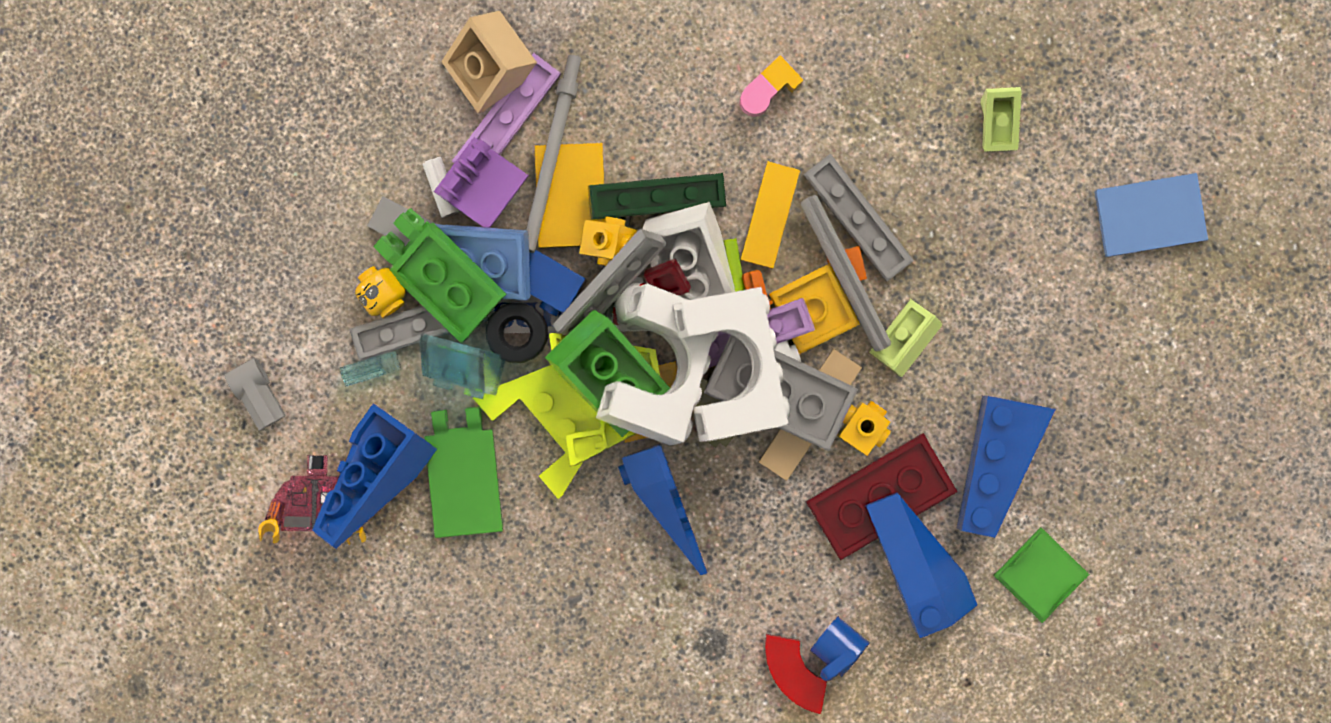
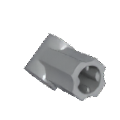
(251, 386)

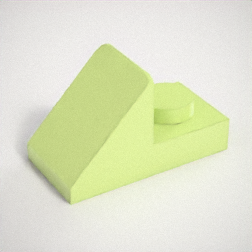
(1001, 118)

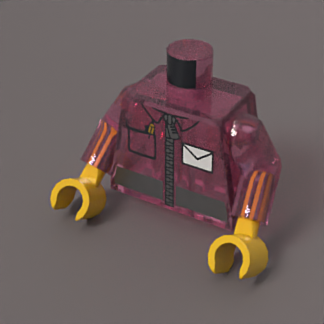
(300, 501)

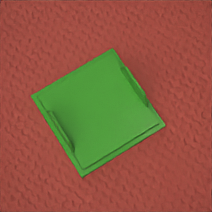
(1041, 574)

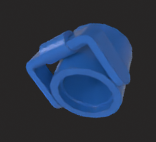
(839, 648)

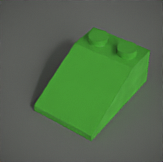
(601, 355)

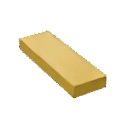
(770, 215)

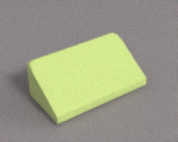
(908, 337)

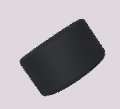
(516, 311)

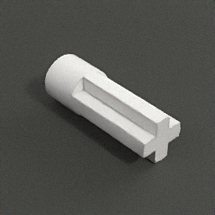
(435, 173)

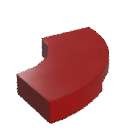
(792, 675)

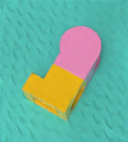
(757, 95)

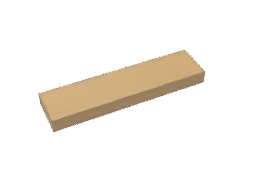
(787, 449)

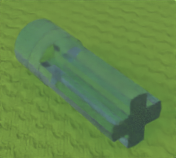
(370, 368)

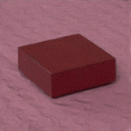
(668, 277)

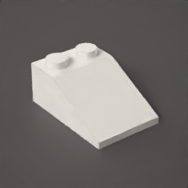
(698, 247)

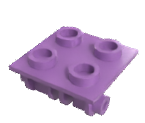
(481, 183)

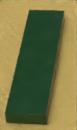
(655, 195)

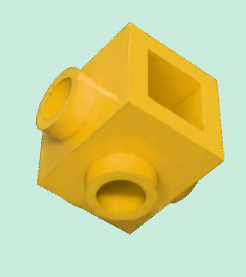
(605, 239)
(877, 433)

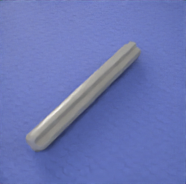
(845, 273)

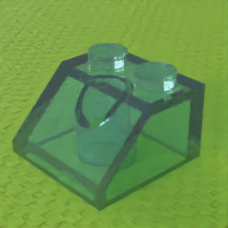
(460, 365)

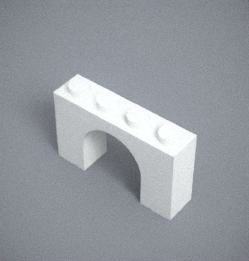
(744, 317)
(666, 415)

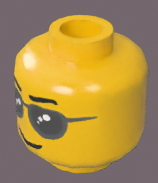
(380, 292)

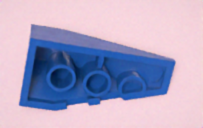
(378, 467)
(656, 487)

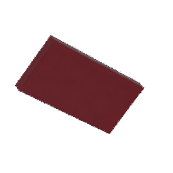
(907, 470)

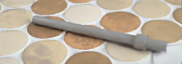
(566, 91)

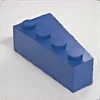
(999, 458)

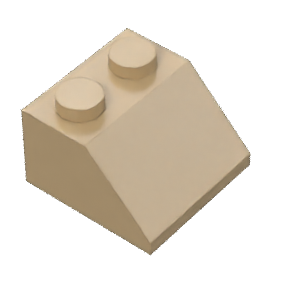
(488, 60)

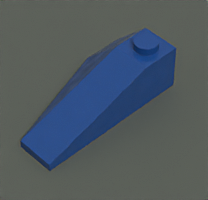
(924, 572)

